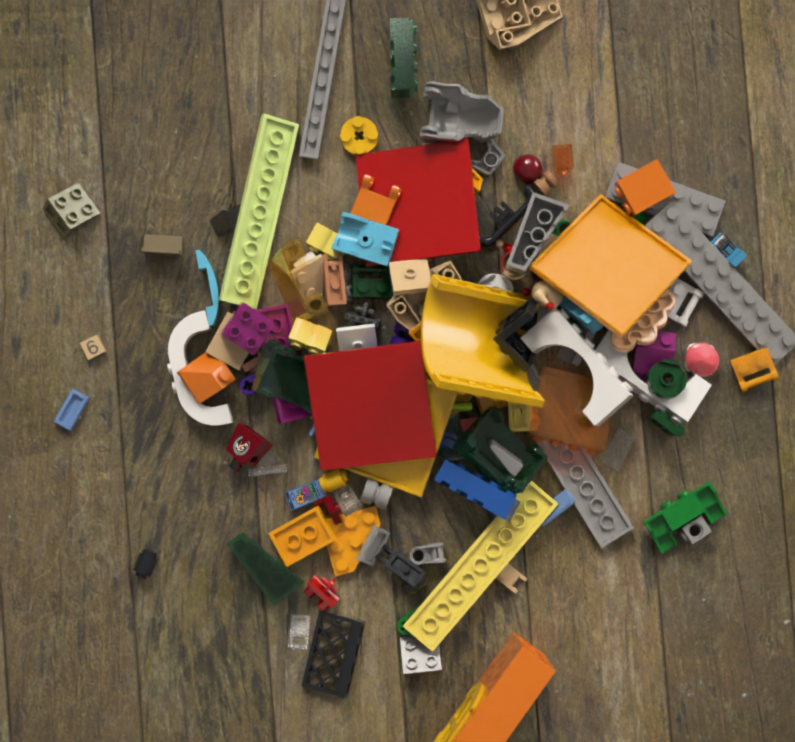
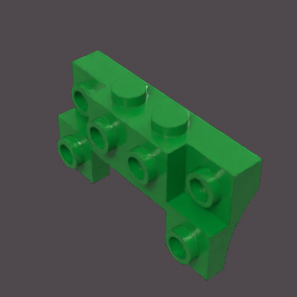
(681, 511)

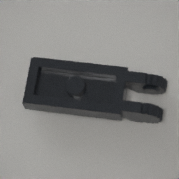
(402, 567)

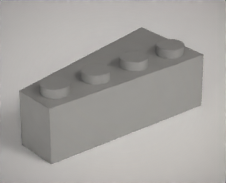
(537, 226)

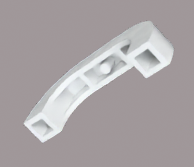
(178, 341)

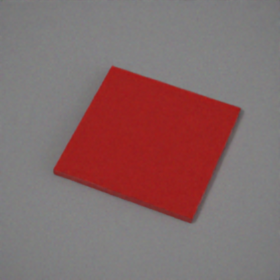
(436, 200)
(370, 405)

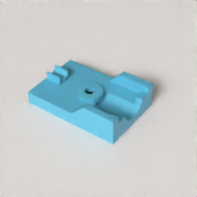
(379, 244)

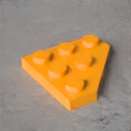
(350, 538)

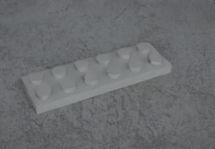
(697, 206)

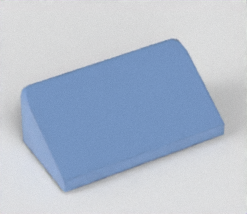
(564, 501)

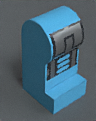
(728, 249)

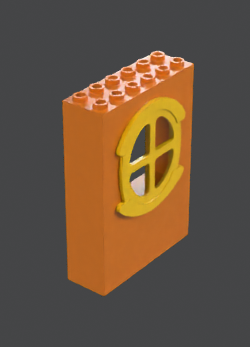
(500, 695)

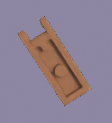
(334, 281)

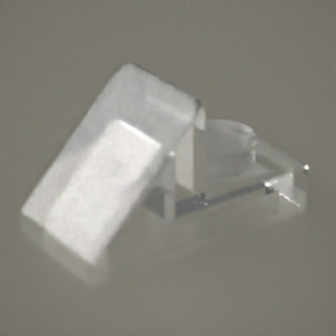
(347, 499)
(299, 633)

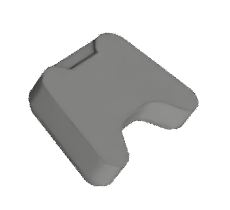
(490, 160)

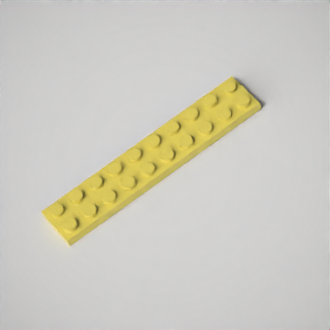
(478, 568)

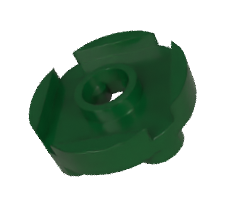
(674, 372)

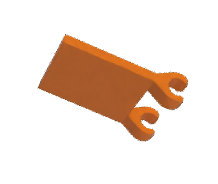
(373, 205)

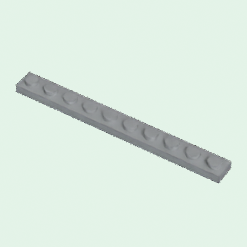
(322, 79)

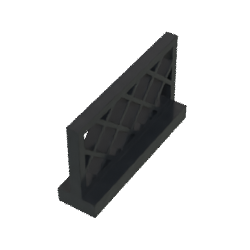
(349, 658)

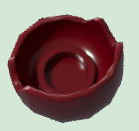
(527, 168)

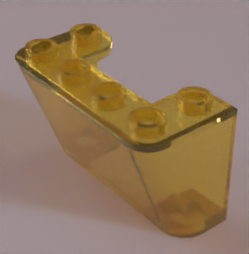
(281, 267)

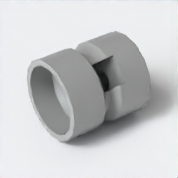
(376, 494)

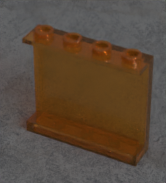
(562, 416)

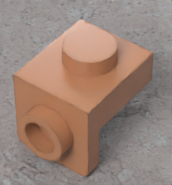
(251, 366)

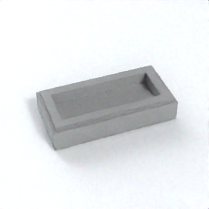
(373, 545)

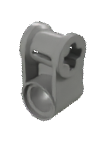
(429, 553)

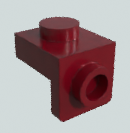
(328, 506)

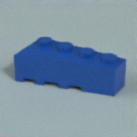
(477, 490)

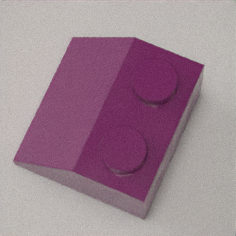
(646, 356)

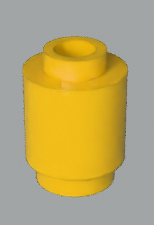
(333, 480)

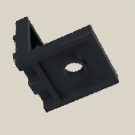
(510, 341)

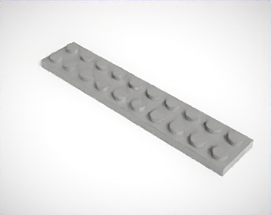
(723, 283)
(585, 483)

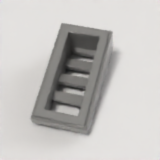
(509, 460)

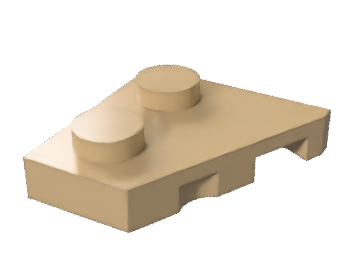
(310, 276)

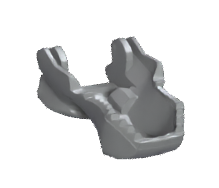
(460, 114)

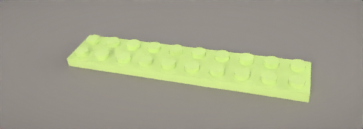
(259, 211)

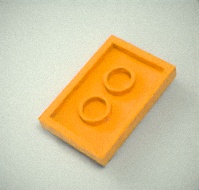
(302, 536)

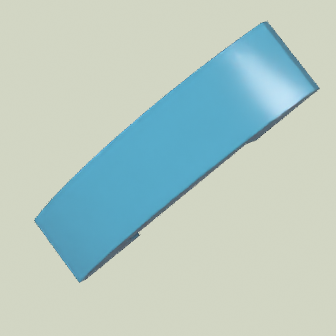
(212, 311)

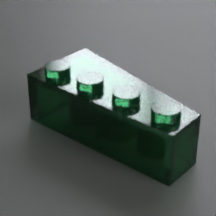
(402, 57)
(268, 573)

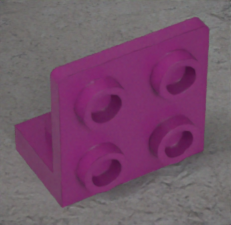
(247, 328)

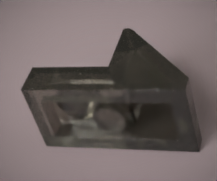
(225, 221)

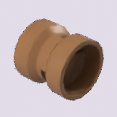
(546, 183)

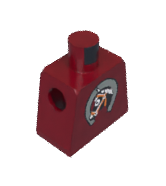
(246, 447)

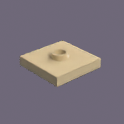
(409, 276)

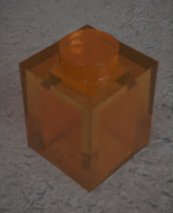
(562, 158)

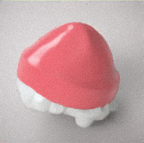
(701, 359)

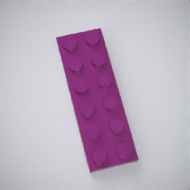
(280, 333)

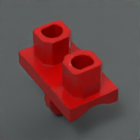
(324, 590)

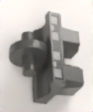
(353, 318)

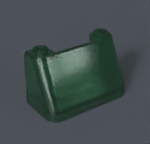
(476, 450)

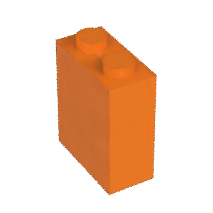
(644, 188)

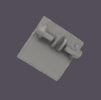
(417, 657)

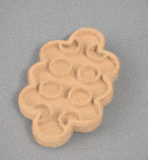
(645, 329)

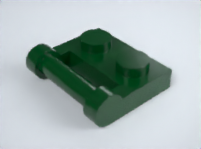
(370, 287)
(661, 420)

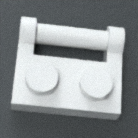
(680, 291)

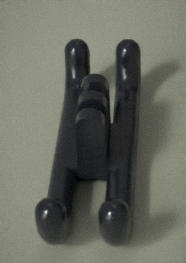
(506, 219)

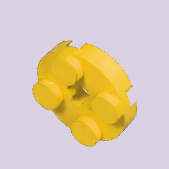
(348, 136)

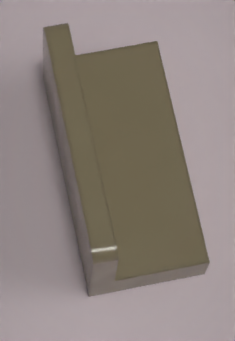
(163, 245)

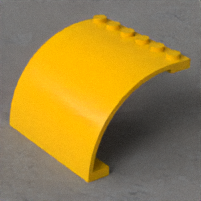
(460, 346)

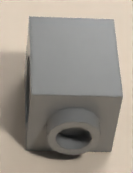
(703, 530)

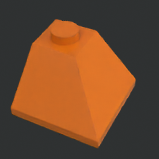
(205, 377)

